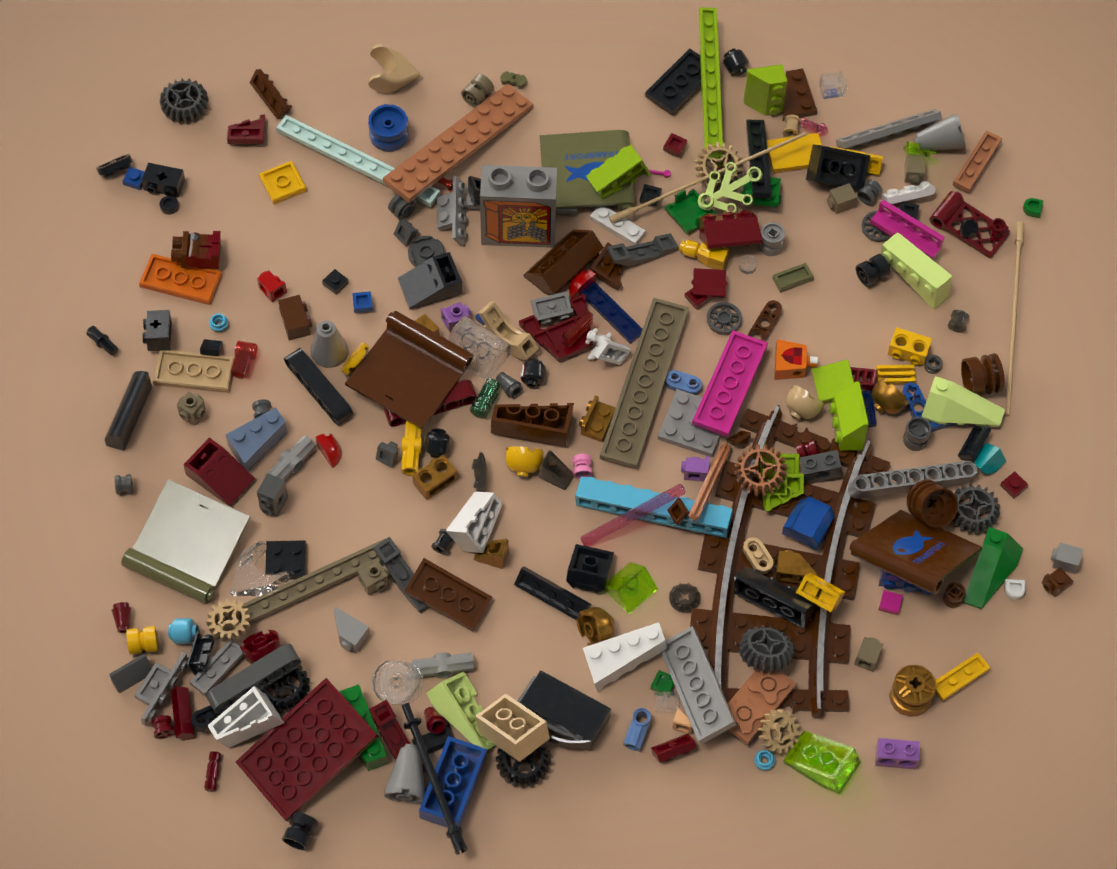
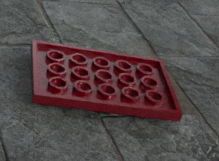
(307, 750)

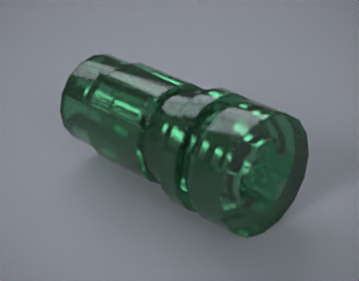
(485, 399)

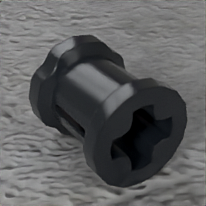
(442, 542)

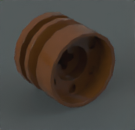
(983, 374)
(932, 503)

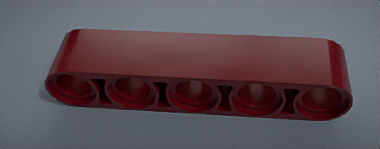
(461, 395)

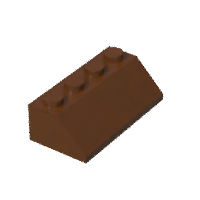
(564, 261)

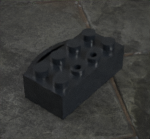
(566, 711)

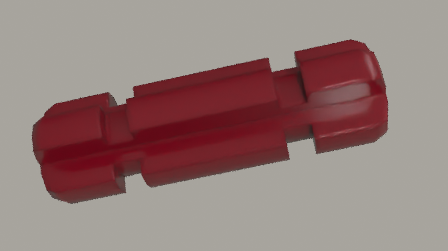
(212, 771)

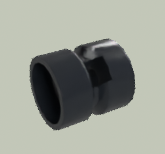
(872, 270)
(299, 833)

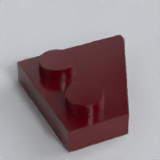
(247, 132)

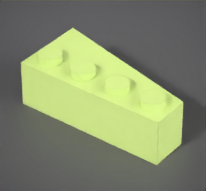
(918, 270)

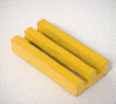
(896, 371)

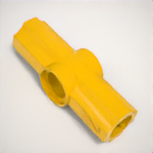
(411, 449)

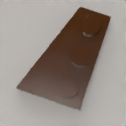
(798, 95)

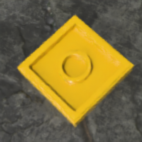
(282, 182)

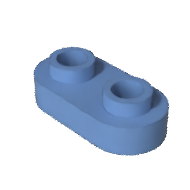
(683, 382)

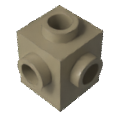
(191, 407)
(373, 577)

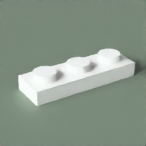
(623, 228)

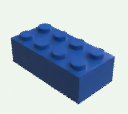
(458, 776)

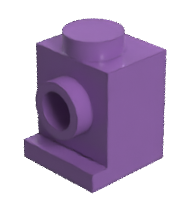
(453, 314)
(695, 468)

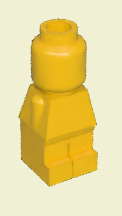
(711, 257)

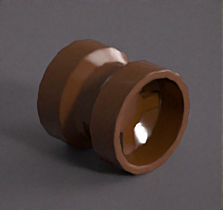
(950, 598)

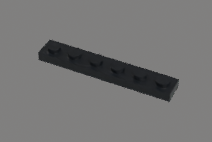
(756, 143)

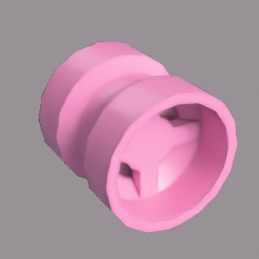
(582, 466)

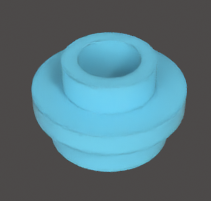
(218, 318)
(767, 755)

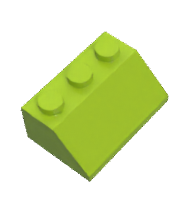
(766, 89)
(849, 418)

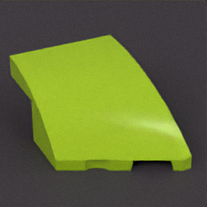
(791, 488)

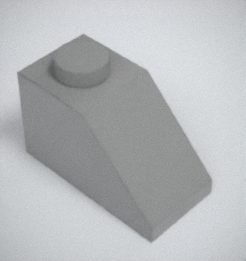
(350, 631)

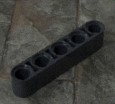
(318, 386)

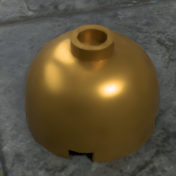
(888, 398)
(595, 624)

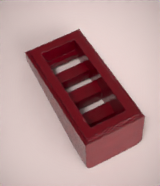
(865, 373)

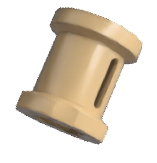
(791, 128)

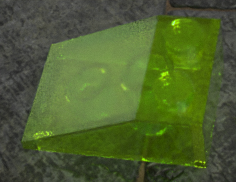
(823, 761)

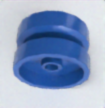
(388, 127)

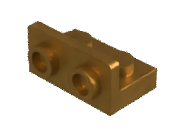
(597, 419)

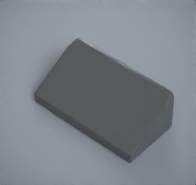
(130, 673)

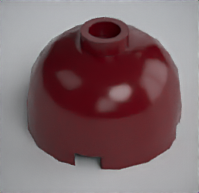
(260, 645)

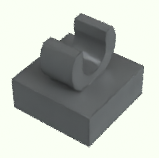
(405, 232)
(387, 453)

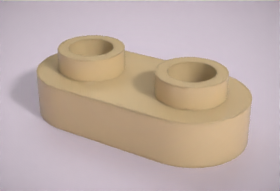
(759, 556)

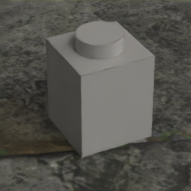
(1066, 557)

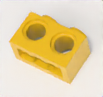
(910, 342)
(820, 592)

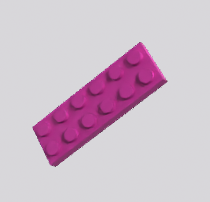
(729, 383)

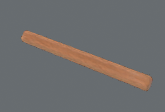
(710, 482)

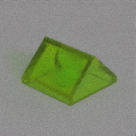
(631, 586)

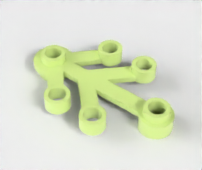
(727, 189)

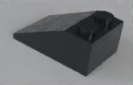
(837, 167)

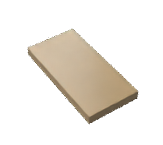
(193, 371)

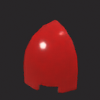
(580, 282)
(329, 448)

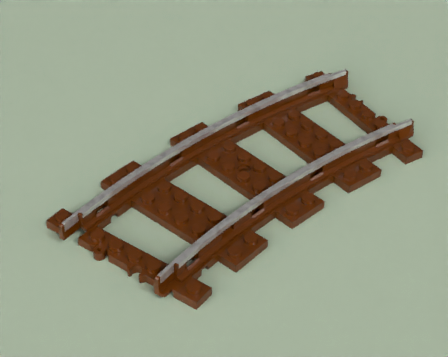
(820, 640)

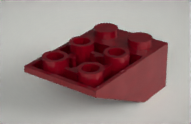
(218, 472)

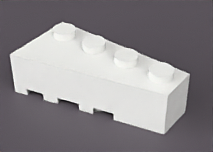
(623, 653)

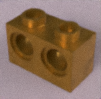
(437, 479)

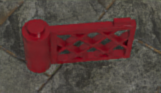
(948, 213)

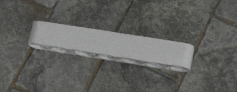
(903, 480)

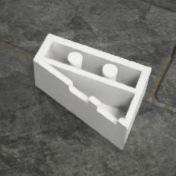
(475, 522)
(245, 719)

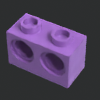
(897, 753)

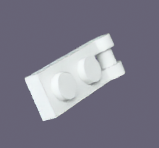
(909, 192)

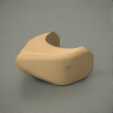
(398, 70)

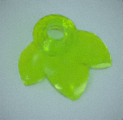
(914, 148)

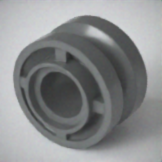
(401, 207)

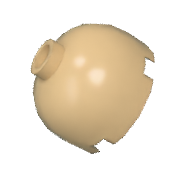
(802, 403)

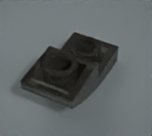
(480, 473)

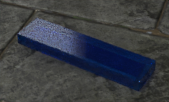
(612, 312)

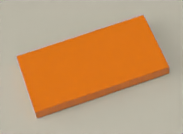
(186, 283)

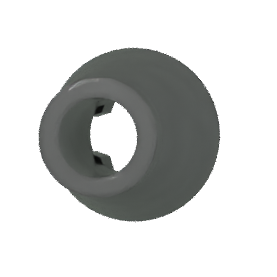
(510, 386)

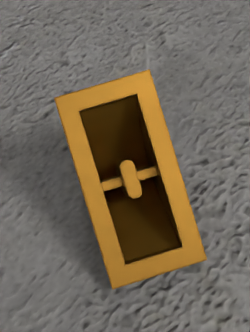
(494, 553)

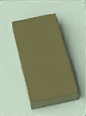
(793, 277)

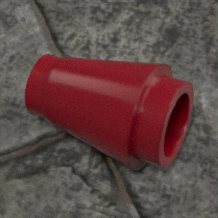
(122, 615)
(434, 721)

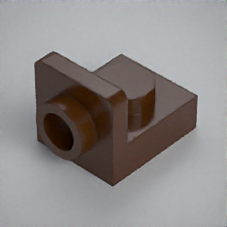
(1056, 582)

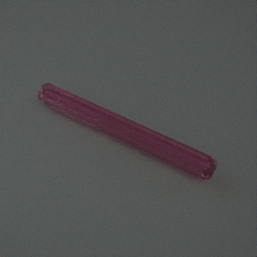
(633, 514)

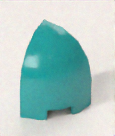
(989, 459)

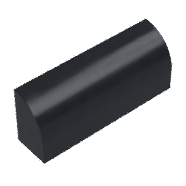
(129, 411)

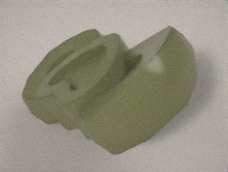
(513, 79)

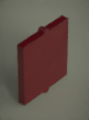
(709, 283)

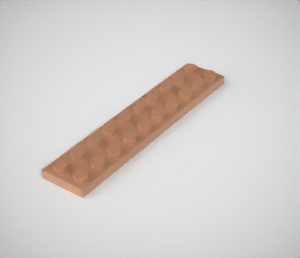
(457, 143)

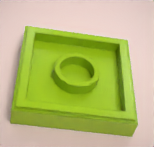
(832, 379)

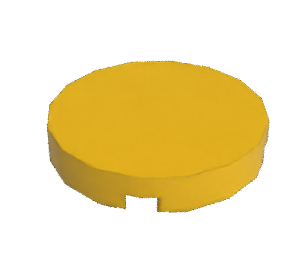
(355, 358)

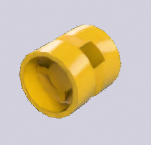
(142, 640)

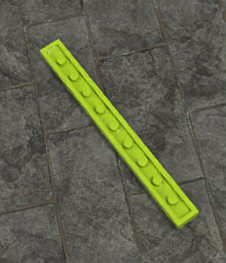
(710, 79)

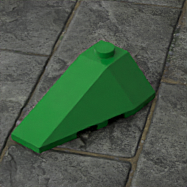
(994, 564)

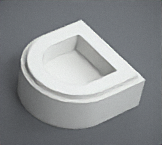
(1014, 589)

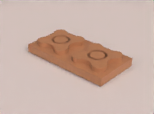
(755, 698)

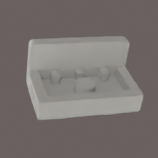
(552, 307)

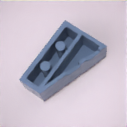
(256, 437)

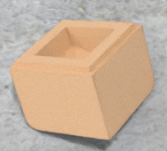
(682, 723)

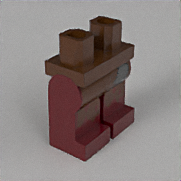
(197, 250)

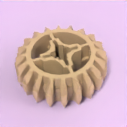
(712, 162)

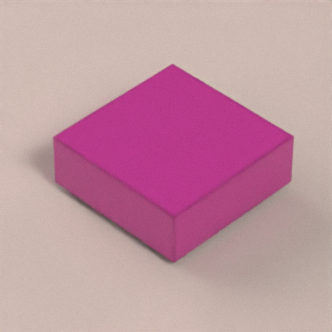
(890, 602)

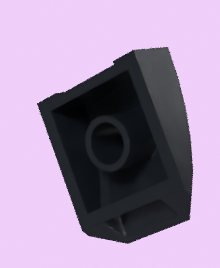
(589, 568)

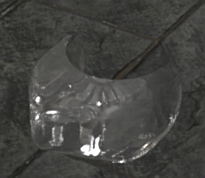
(249, 580)

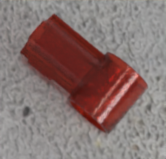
(244, 354)

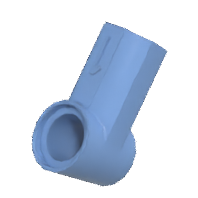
(637, 730)

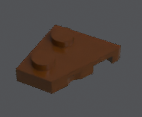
(607, 270)

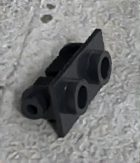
(197, 659)

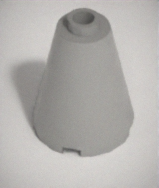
(942, 135)
(328, 345)
(406, 777)

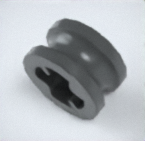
(928, 366)

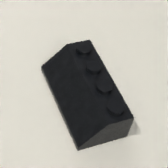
(773, 596)

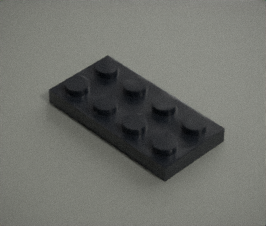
(677, 83)

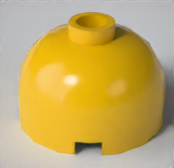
(523, 460)

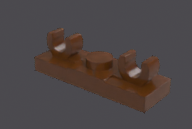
(269, 94)

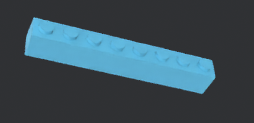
(619, 499)

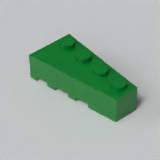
(374, 755)

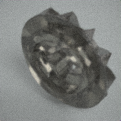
(684, 605)

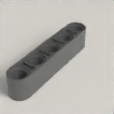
(257, 674)

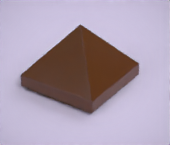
(739, 439)
(678, 511)

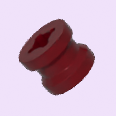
(162, 727)

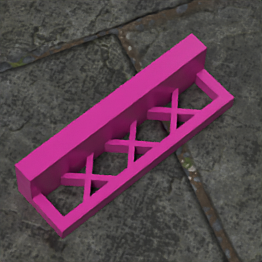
(892, 223)

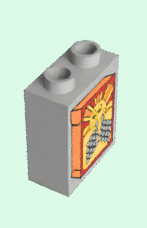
(518, 206)

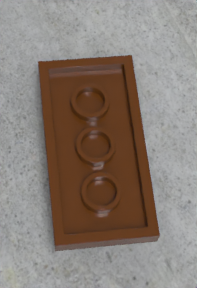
(448, 594)

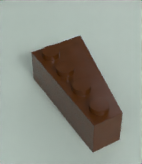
(533, 422)

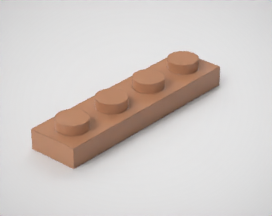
(977, 161)

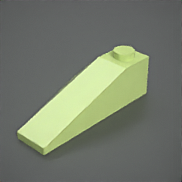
(958, 405)
(457, 704)

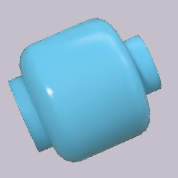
(183, 630)

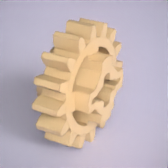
(225, 613)
(778, 731)

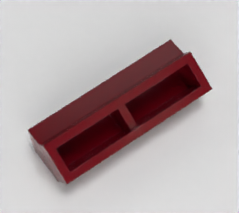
(182, 713)

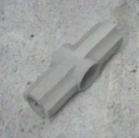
(293, 459)
(444, 664)

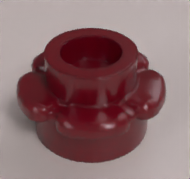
(1000, 223)

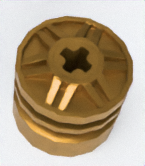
(911, 700)

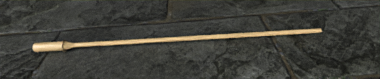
(627, 212)
(1019, 241)

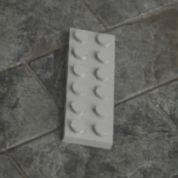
(697, 685)

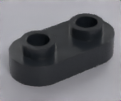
(122, 162)
(204, 716)

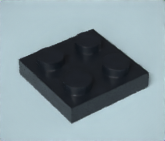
(286, 556)

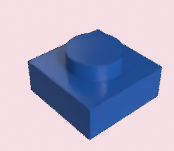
(133, 178)
(362, 302)

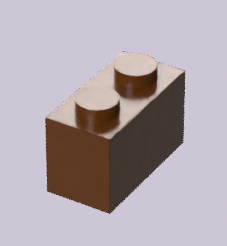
(294, 317)

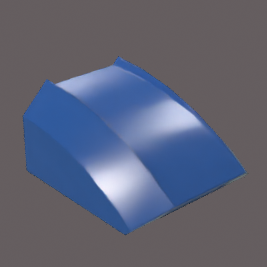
(809, 522)

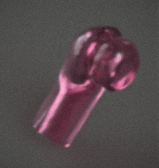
(814, 127)

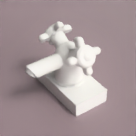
(606, 349)

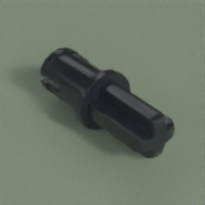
(101, 340)

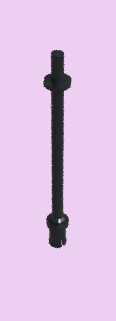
(454, 832)

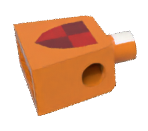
(792, 360)

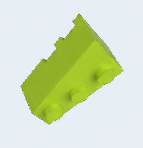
(617, 171)

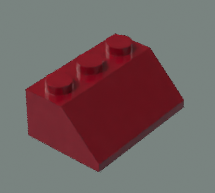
(729, 229)

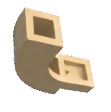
(521, 344)

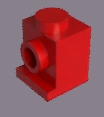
(271, 285)

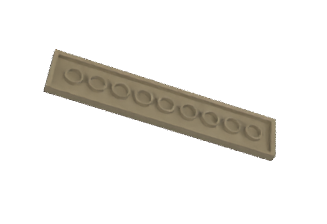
(644, 383)

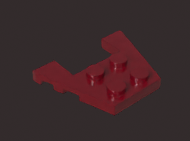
(553, 337)

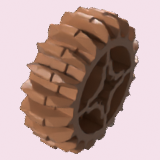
(768, 469)

